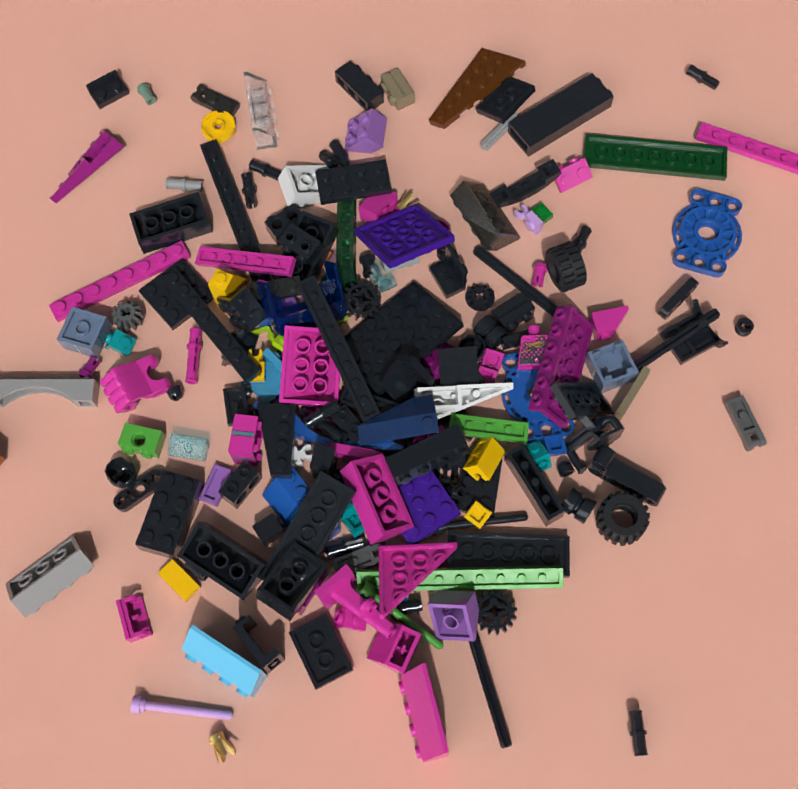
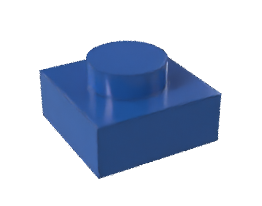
(555, 444)

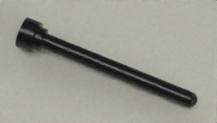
(490, 521)

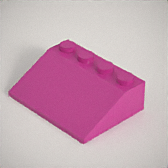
(307, 369)
(424, 714)

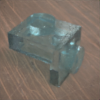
(383, 282)

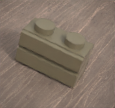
(397, 89)

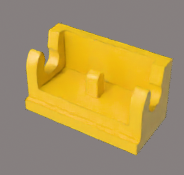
(484, 459)

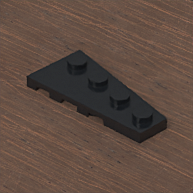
(278, 437)

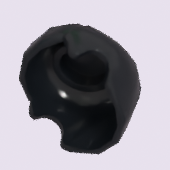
(474, 340)
(121, 472)

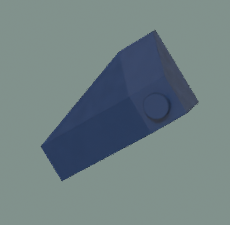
(407, 420)

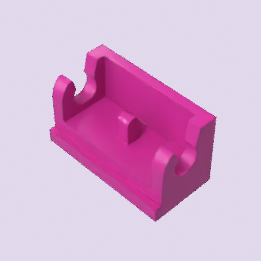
(134, 618)

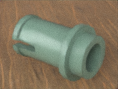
(144, 90)

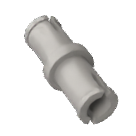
(184, 184)

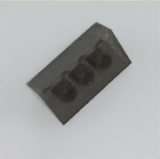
(483, 216)

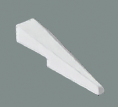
(455, 398)

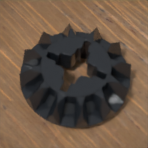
(481, 304)

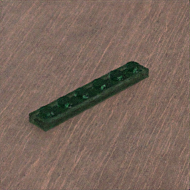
(346, 241)

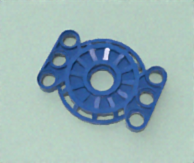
(717, 218)
(520, 399)

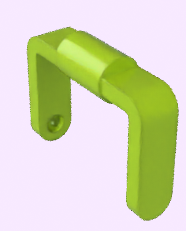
(271, 335)

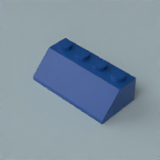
(287, 496)

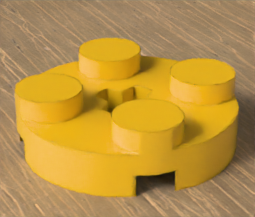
(224, 133)

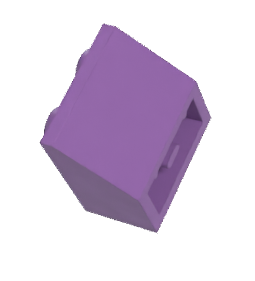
(366, 132)

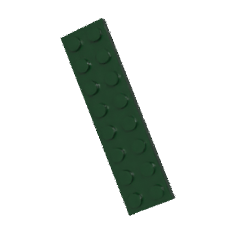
(656, 157)

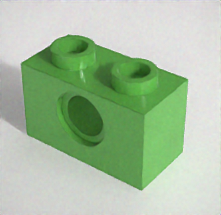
(133, 434)

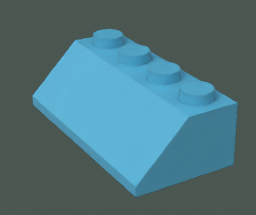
(223, 661)

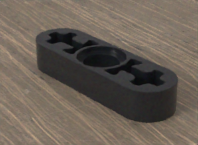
(678, 298)
(131, 489)

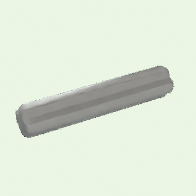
(496, 134)

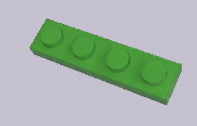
(489, 427)

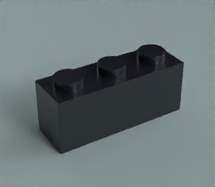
(359, 86)

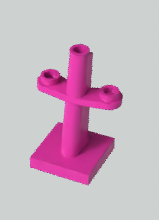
(340, 589)

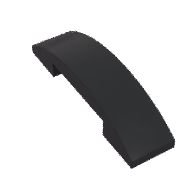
(528, 186)

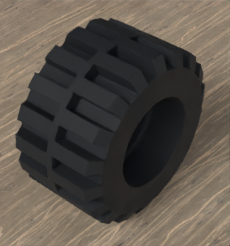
(566, 266)
(633, 507)

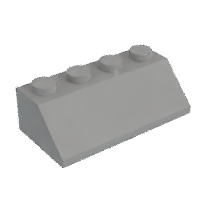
(49, 576)

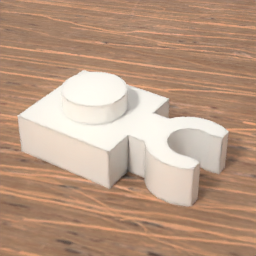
(301, 455)

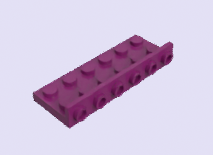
(561, 361)

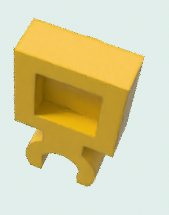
(261, 364)

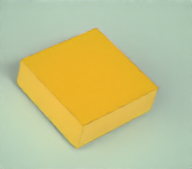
(477, 515)

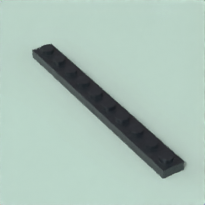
(231, 202)

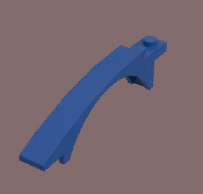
(307, 435)

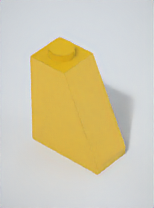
(225, 284)

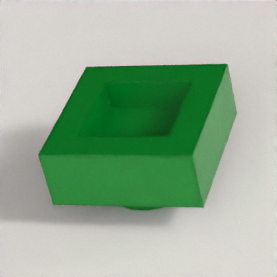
(542, 212)

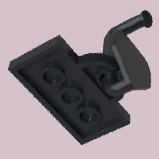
(586, 403)

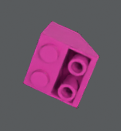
(396, 651)

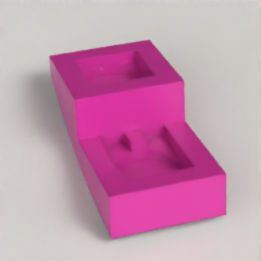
(490, 365)

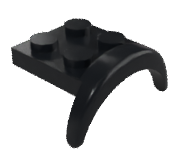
(697, 343)

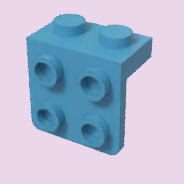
(270, 389)

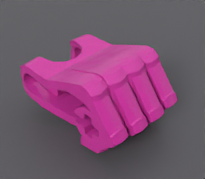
(132, 382)

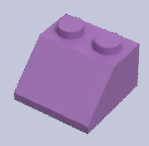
(454, 615)

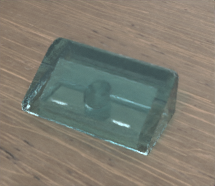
(188, 447)

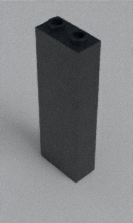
(560, 114)

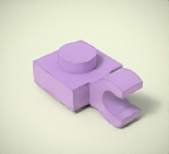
(532, 221)

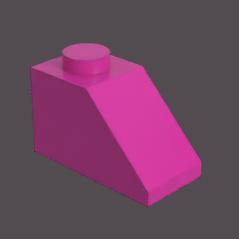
(377, 207)
(607, 322)

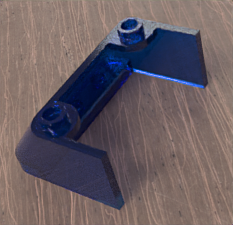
(299, 314)

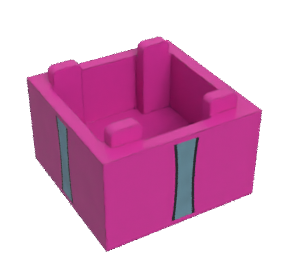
(246, 439)

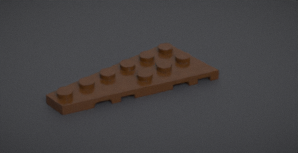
(476, 83)

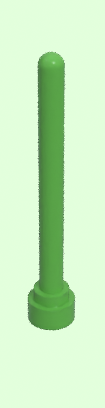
(369, 592)

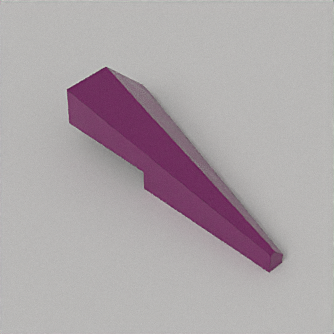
(97, 154)

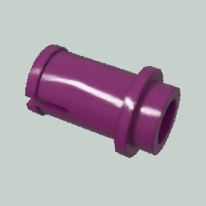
(89, 367)

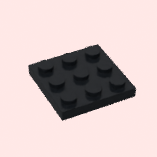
(163, 300)

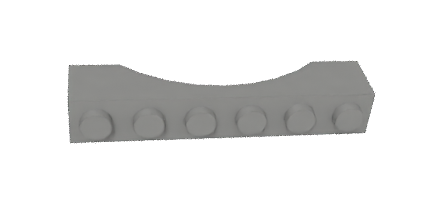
(81, 392)

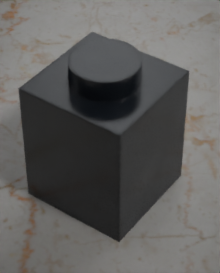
(269, 529)

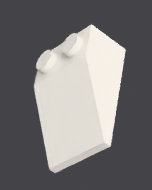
(300, 184)

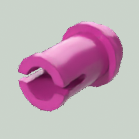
(539, 274)

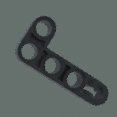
(625, 477)

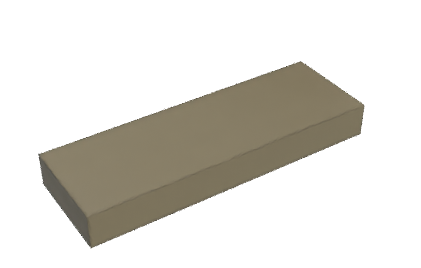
(632, 393)

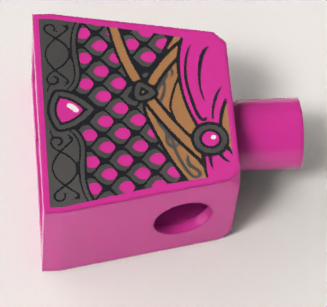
(531, 349)

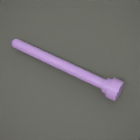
(140, 704)

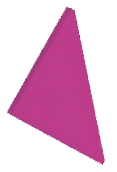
(405, 568)

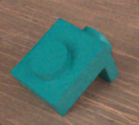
(119, 342)
(539, 455)
(352, 521)

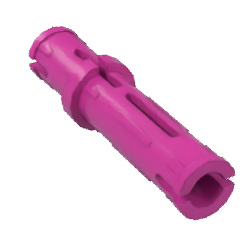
(194, 348)

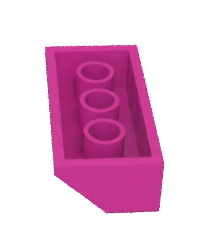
(376, 498)

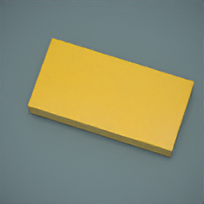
(179, 580)

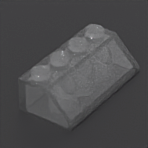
(261, 111)

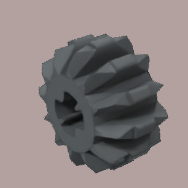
(127, 315)

